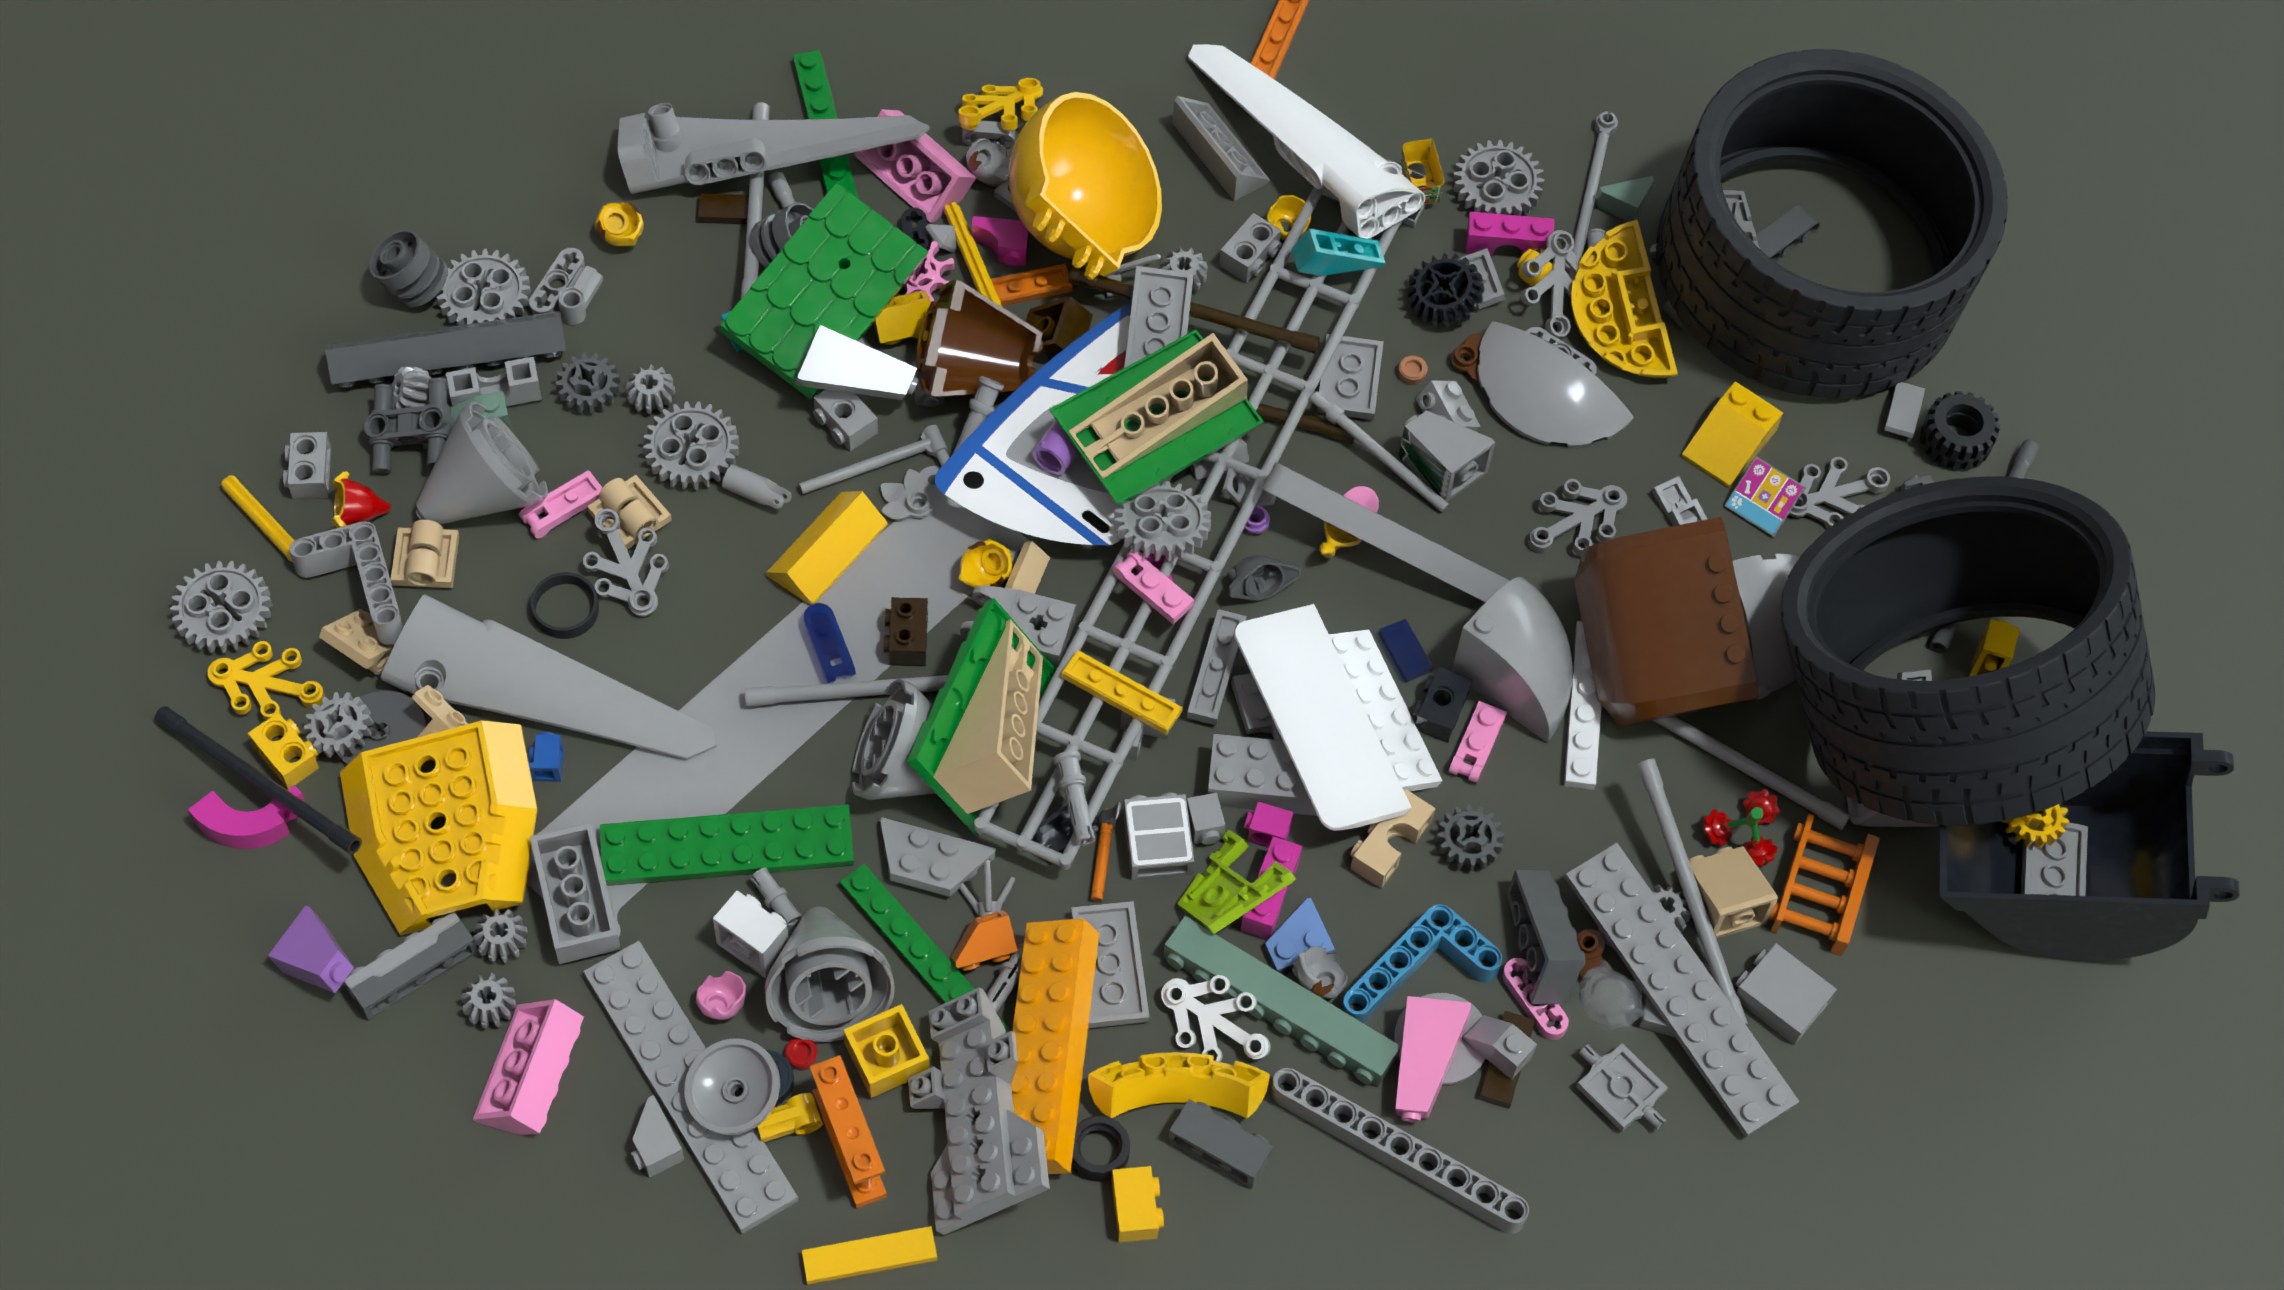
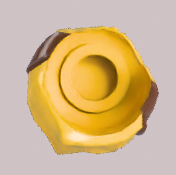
(619, 224)
(985, 564)

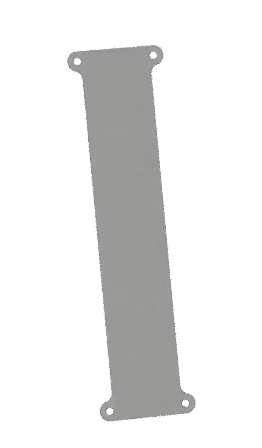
(903, 561)

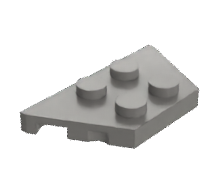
(930, 858)

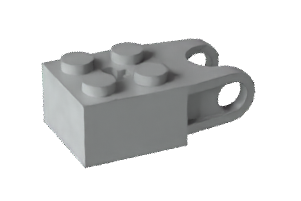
(1041, 618)

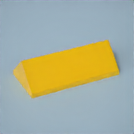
(828, 546)

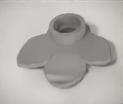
(902, 497)

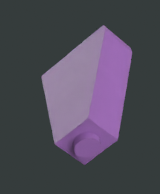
(311, 953)

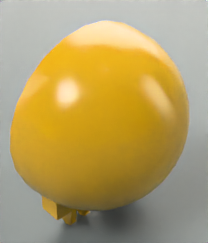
(1085, 183)

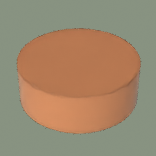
(1412, 370)

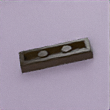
(1497, 1086)

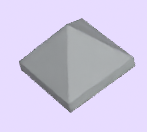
(944, 236)

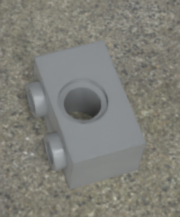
(850, 431)

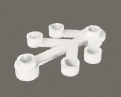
(1210, 1015)

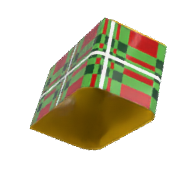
(1418, 153)

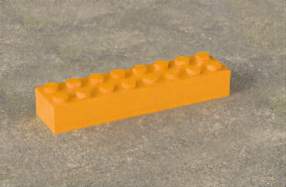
(1053, 1030)

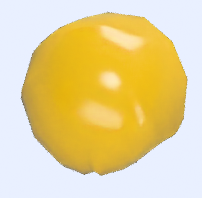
(1286, 210)

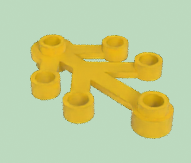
(1027, 90)
(262, 680)

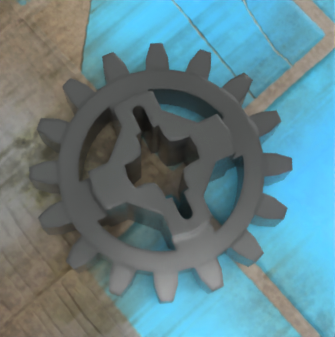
(587, 382)
(1467, 825)

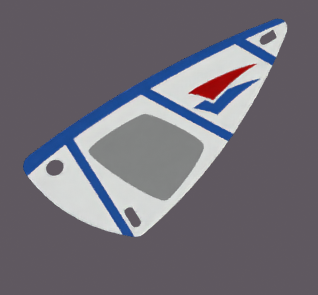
(1014, 486)

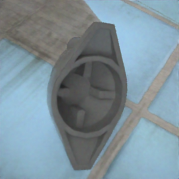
(1261, 577)

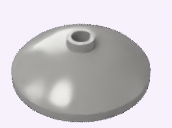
(717, 1076)

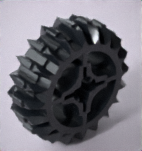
(1450, 276)

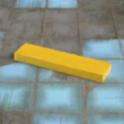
(1121, 692)
(869, 1255)

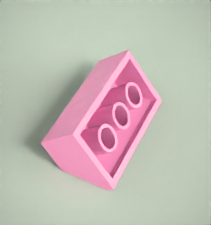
(919, 172)
(529, 1067)

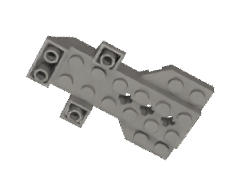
(990, 1151)

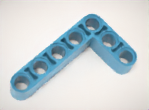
(1413, 957)

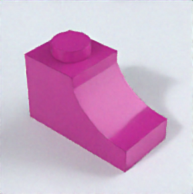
(1004, 236)

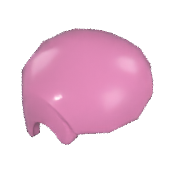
(721, 996)

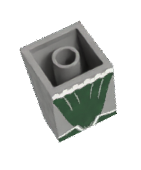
(1445, 453)

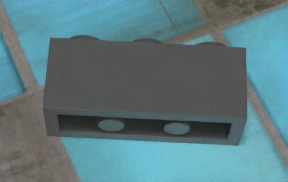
(1220, 1143)

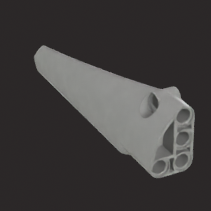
(709, 150)
(515, 676)

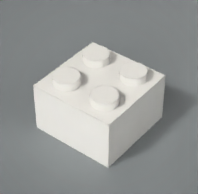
(750, 932)

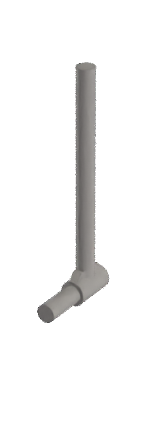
(930, 441)

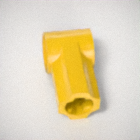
(796, 1116)

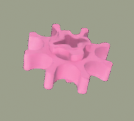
(932, 278)

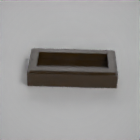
(723, 208)

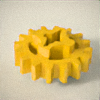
(2039, 826)

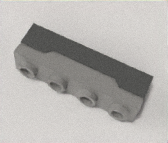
(410, 965)

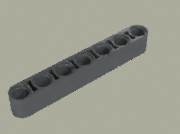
(1775, 240)

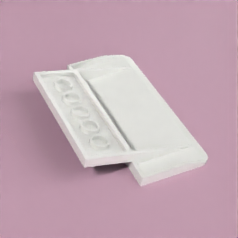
(1337, 717)

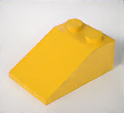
(1732, 434)

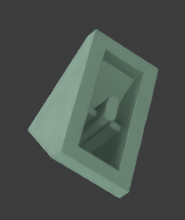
(1625, 198)

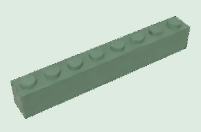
(1282, 1002)

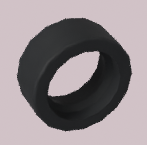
(1111, 1127)

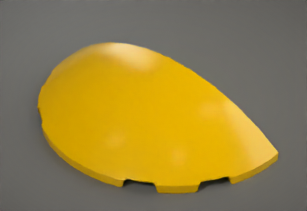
(1619, 307)

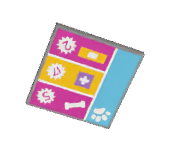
(1765, 496)

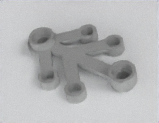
(1556, 278)
(1834, 495)
(1579, 515)
(628, 567)

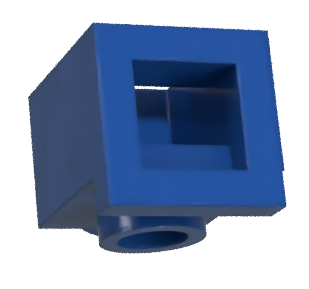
(546, 758)

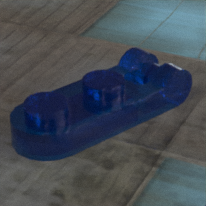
(828, 642)

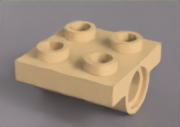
(634, 506)
(425, 555)
(358, 640)

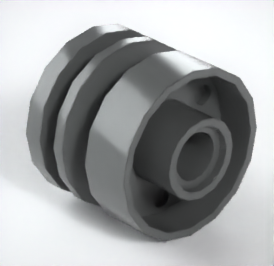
(774, 231)
(408, 268)

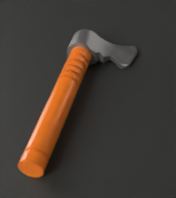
(1106, 822)

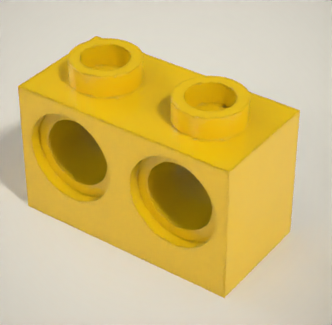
(280, 752)

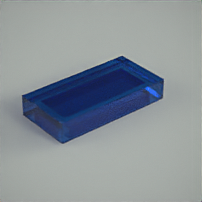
(1405, 650)

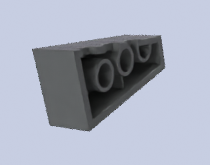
(1545, 936)

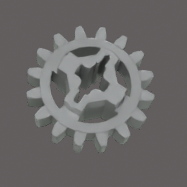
(338, 724)

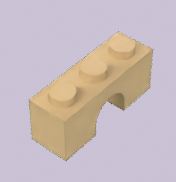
(1375, 857)

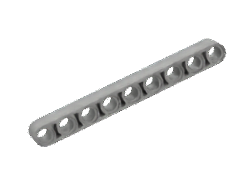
(1383, 533)
(1405, 1164)

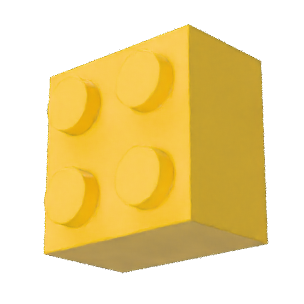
(886, 1050)

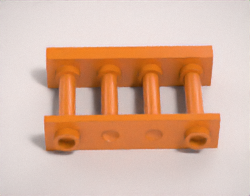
(1854, 879)
(848, 1132)

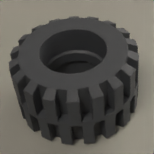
(1964, 412)

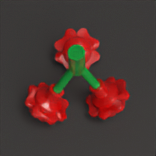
(1759, 810)

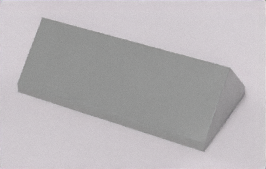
(1217, 147)

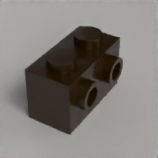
(907, 631)

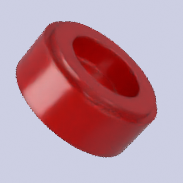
(801, 1053)

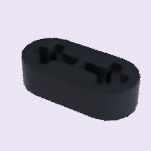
(919, 233)

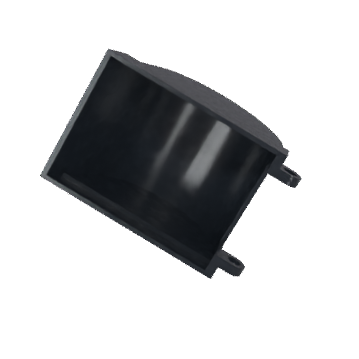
(2137, 864)

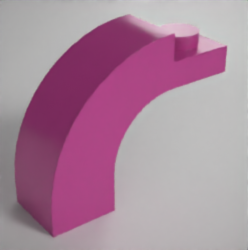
(242, 828)

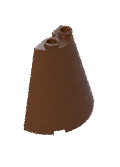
(973, 338)

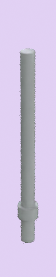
(1335, 415)

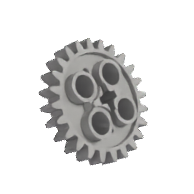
(1483, 174)
(461, 285)
(667, 437)
(1163, 522)
(202, 624)

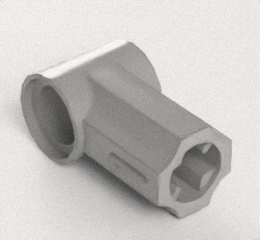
(578, 295)

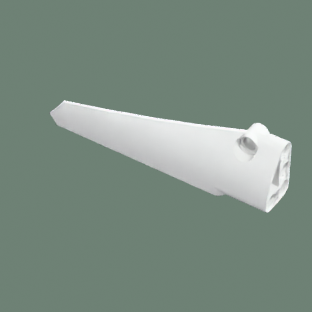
(1368, 187)

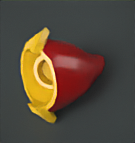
(355, 502)

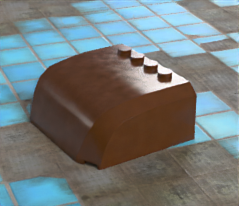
(1665, 623)

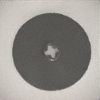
(391, 713)

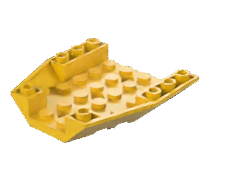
(489, 812)

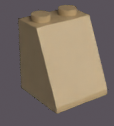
(1733, 890)

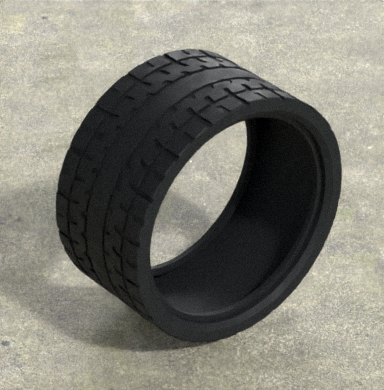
(1872, 123)
(1989, 740)

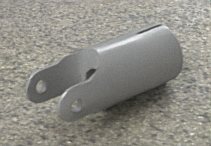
(754, 487)

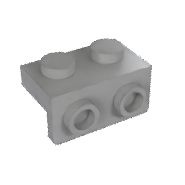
(1447, 401)

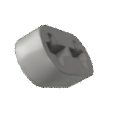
(990, 131)

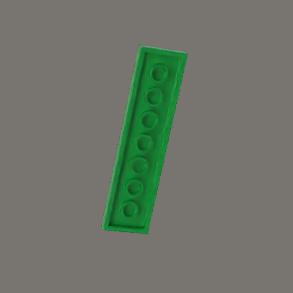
(726, 844)

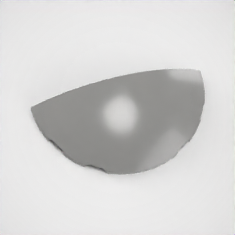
(1546, 390)

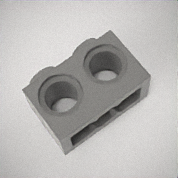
(1246, 244)
(312, 465)

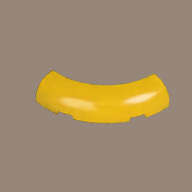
(1176, 1079)

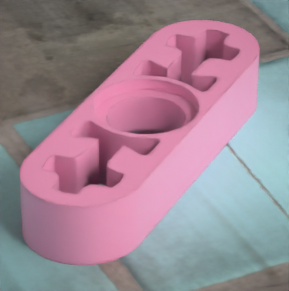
(1555, 1012)

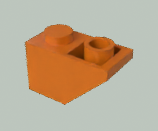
(985, 939)

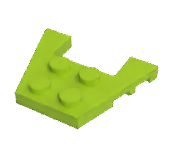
(1224, 895)

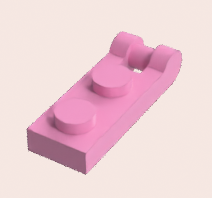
(561, 504)
(1153, 587)
(1478, 741)

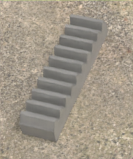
(1215, 669)

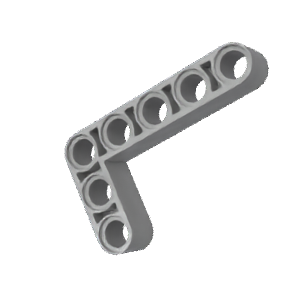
(347, 547)

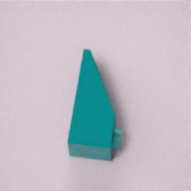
(1335, 253)

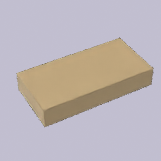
(1028, 568)

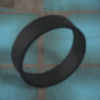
(558, 579)

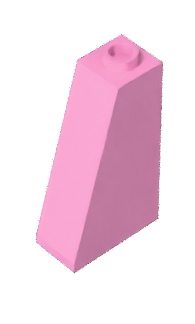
(1428, 1047)

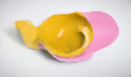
(1339, 538)

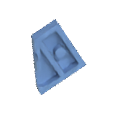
(1297, 933)

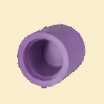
(1054, 451)

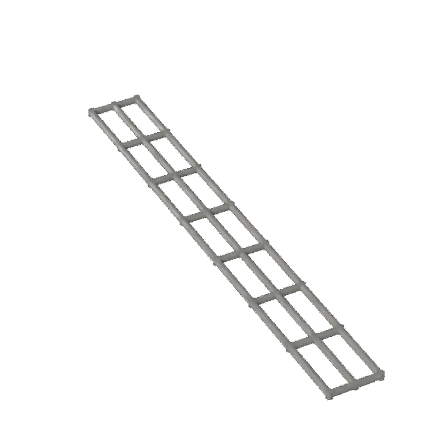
(1214, 568)

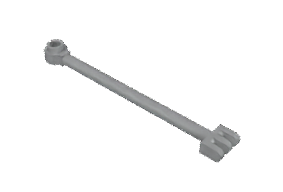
(1604, 130)

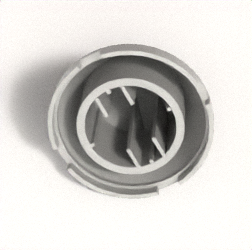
(479, 472)
(888, 743)
(827, 979)

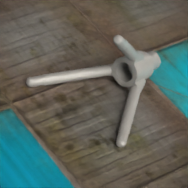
(987, 906)

